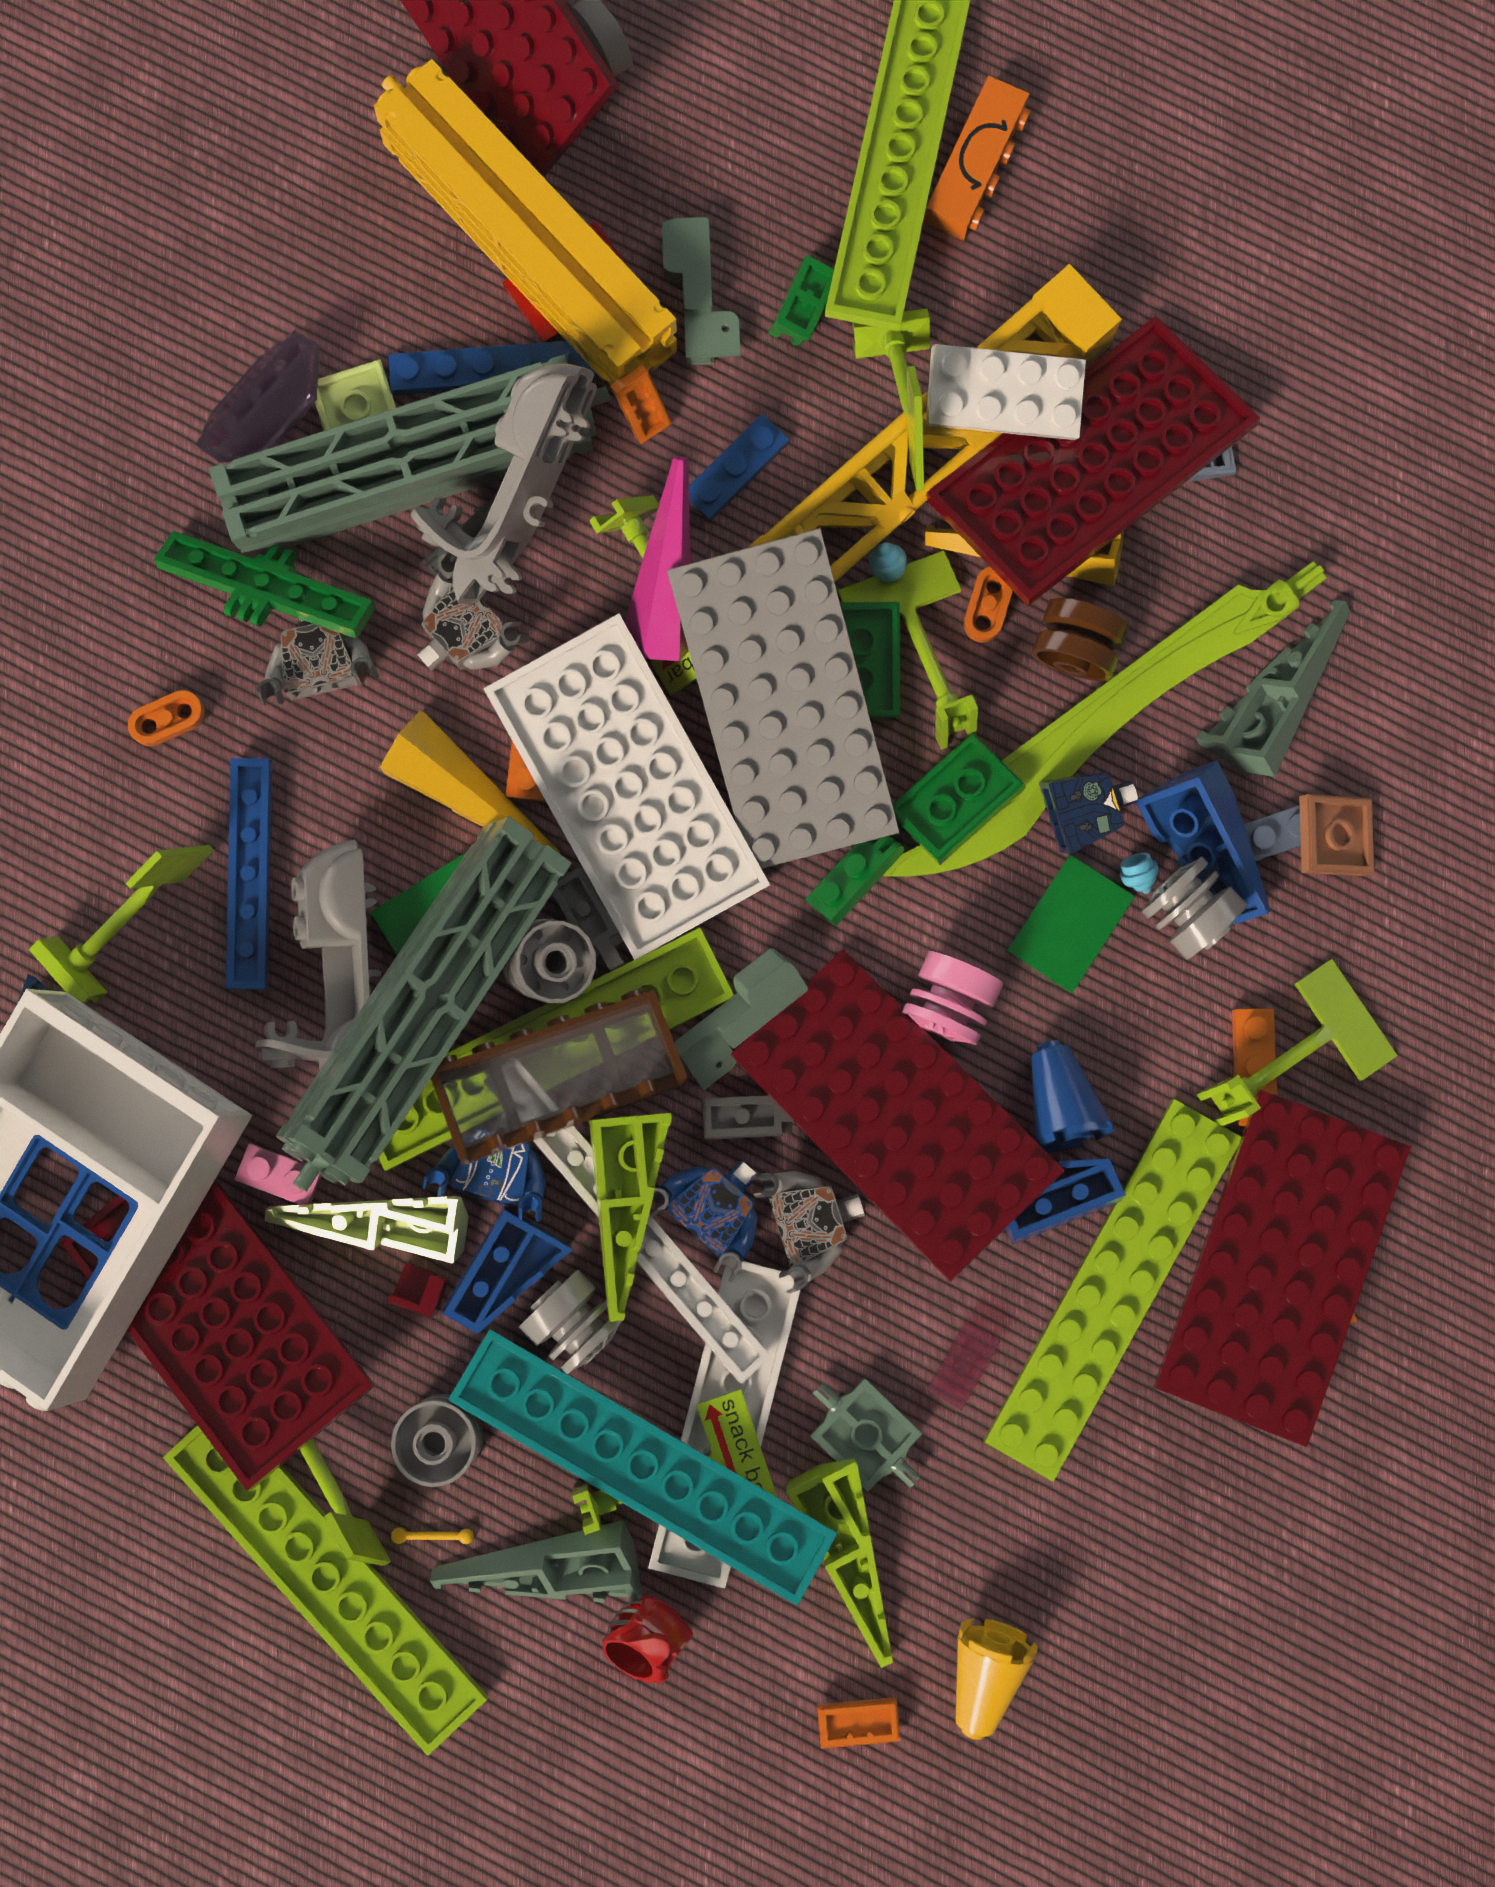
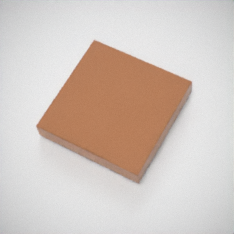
(1336, 835)

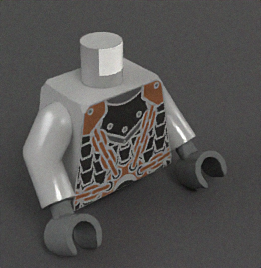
(463, 632)
(314, 662)
(808, 1222)

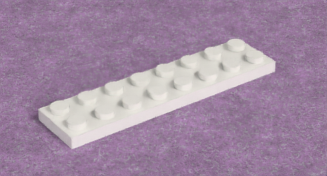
(767, 1311)

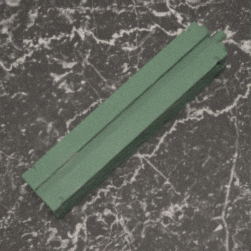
(373, 466)
(421, 1004)

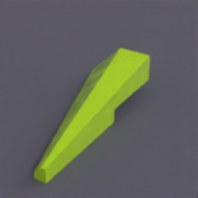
(625, 1172)
(836, 1499)

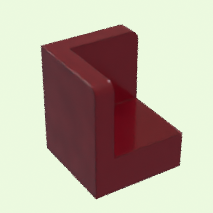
(419, 1290)

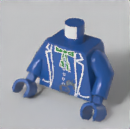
(505, 1178)

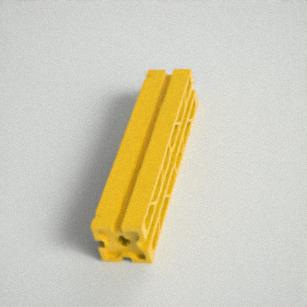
(524, 225)

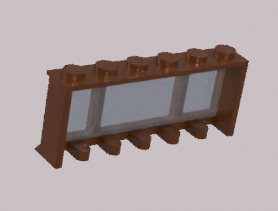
(557, 1075)

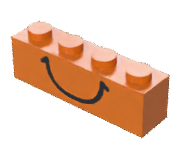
(976, 158)

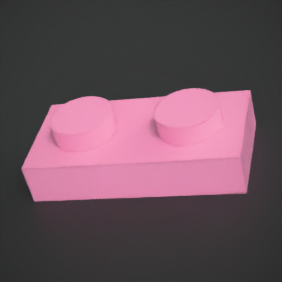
(274, 1174)

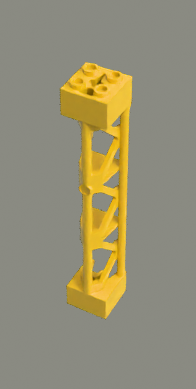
(1072, 325)

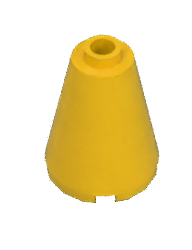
(989, 1673)

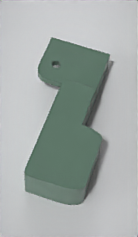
(689, 263)
(762, 993)

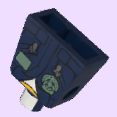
(1085, 808)

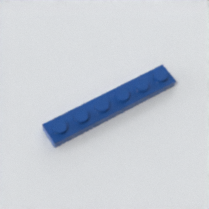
(460, 367)
(249, 874)

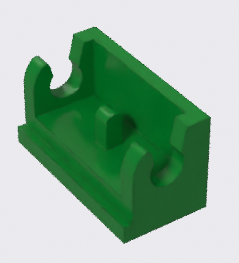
(803, 301)

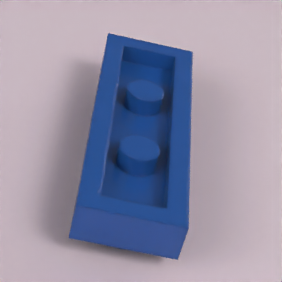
(736, 467)

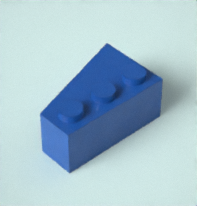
(1078, 1192)
(503, 1267)

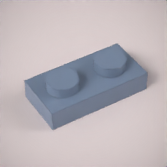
(1274, 833)

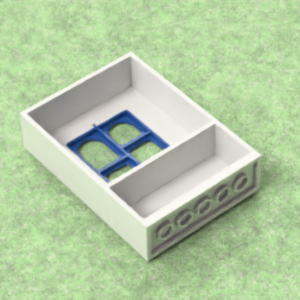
(124, 1123)

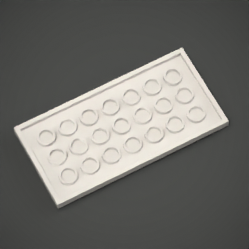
(626, 786)

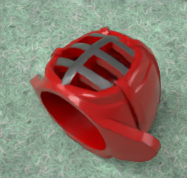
(646, 1639)

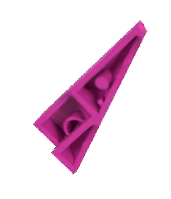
(653, 609)

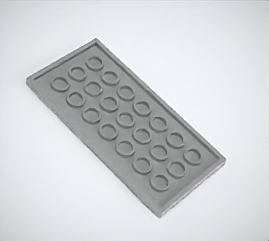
(784, 698)

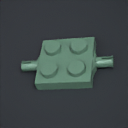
(866, 1429)

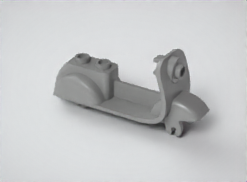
(540, 432)
(331, 918)

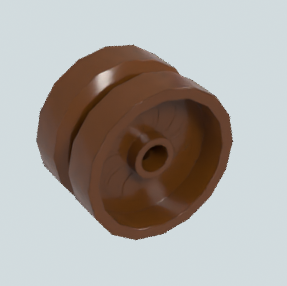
(1080, 639)

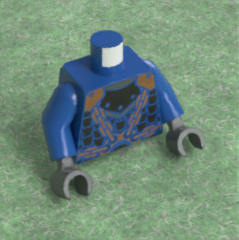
(713, 1210)

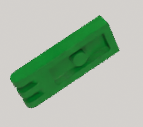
(853, 877)

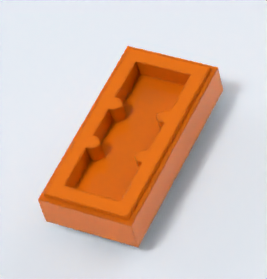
(641, 404)
(858, 1722)

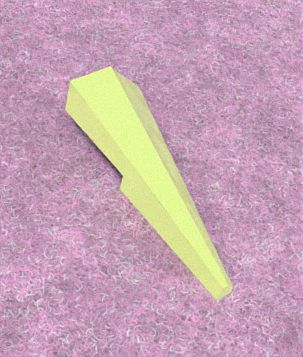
(416, 1225)

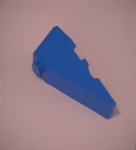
(1202, 818)

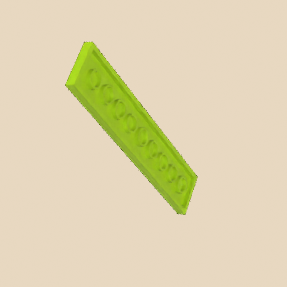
(897, 162)
(680, 974)
(1112, 1290)
(336, 1595)

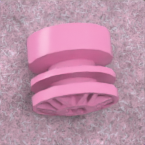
(952, 998)

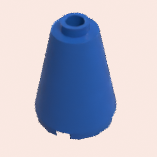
(1064, 1100)

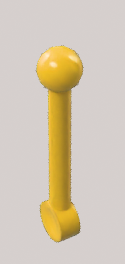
(400, 1535)

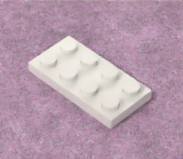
(1005, 392)

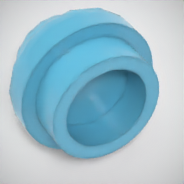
(888, 562)
(1139, 872)

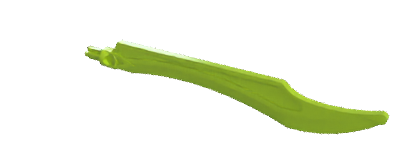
(1071, 739)

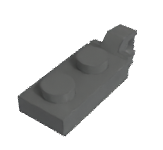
(585, 910)
(744, 1118)

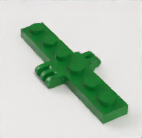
(264, 585)

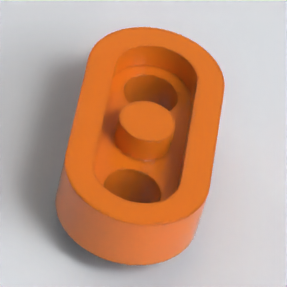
(987, 606)
(166, 715)

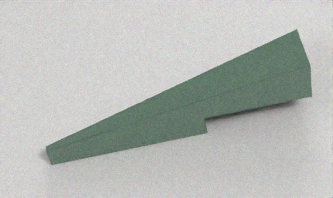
(1265, 720)
(555, 1567)

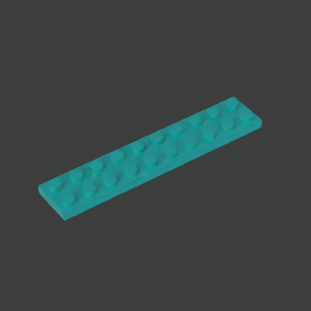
(643, 1467)

